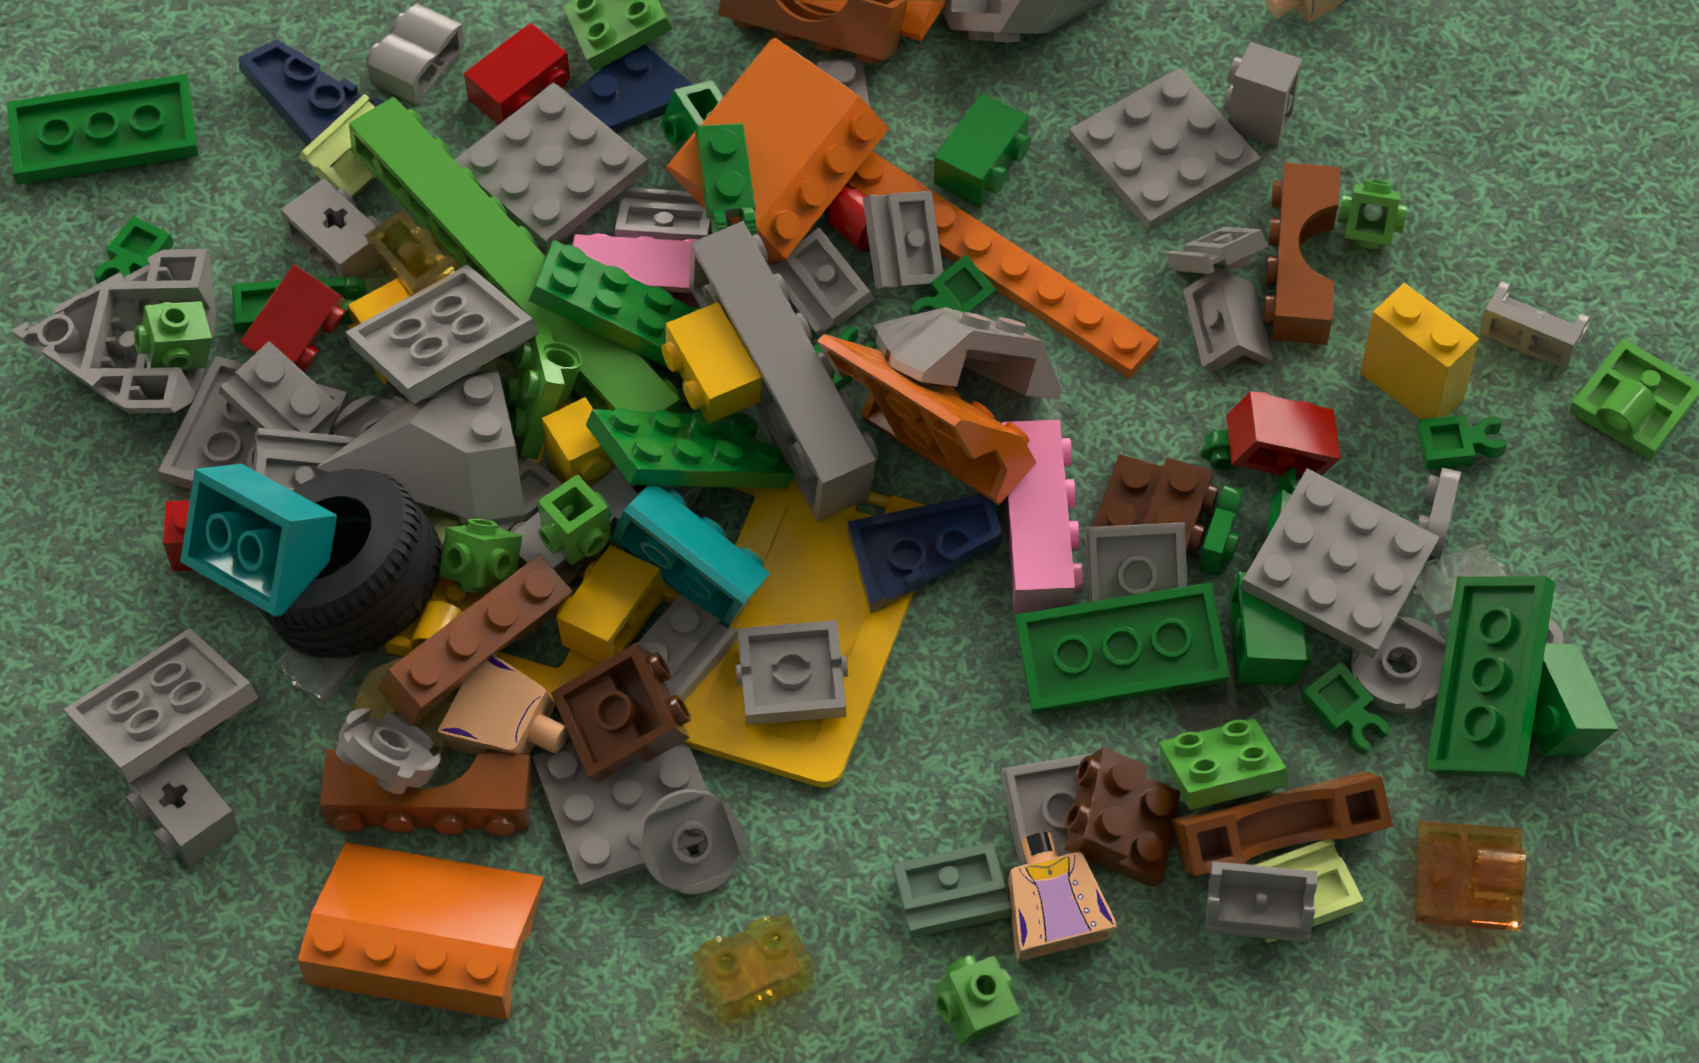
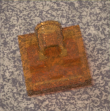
(1469, 875)

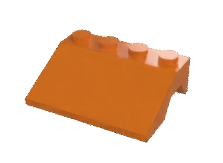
(801, 141)
(936, 422)
(420, 930)

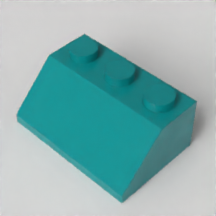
(255, 536)
(690, 552)

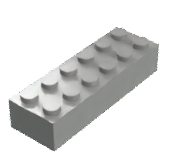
(798, 399)

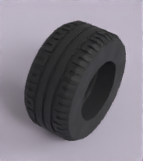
(381, 586)

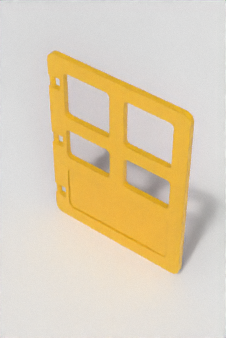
(808, 581)

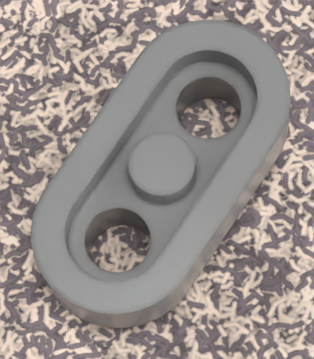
(1441, 494)

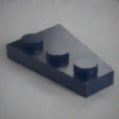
(298, 89)
(630, 89)
(920, 544)

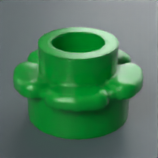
(1217, 450)

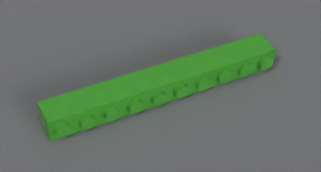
(481, 235)

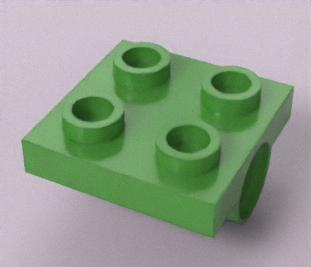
(615, 27)
(540, 381)
(1636, 399)
(1223, 763)

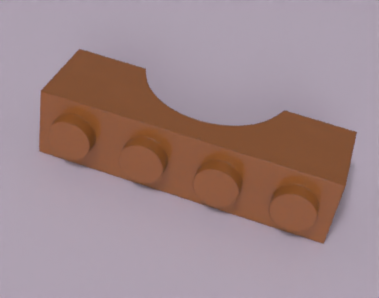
(861, 26)
(1301, 298)
(463, 645)
(488, 796)
(1295, 816)

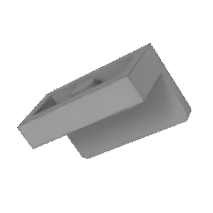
(1226, 320)

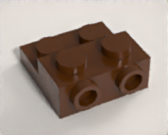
(1157, 495)
(622, 712)
(1121, 817)

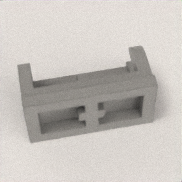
(1532, 329)
(1260, 901)

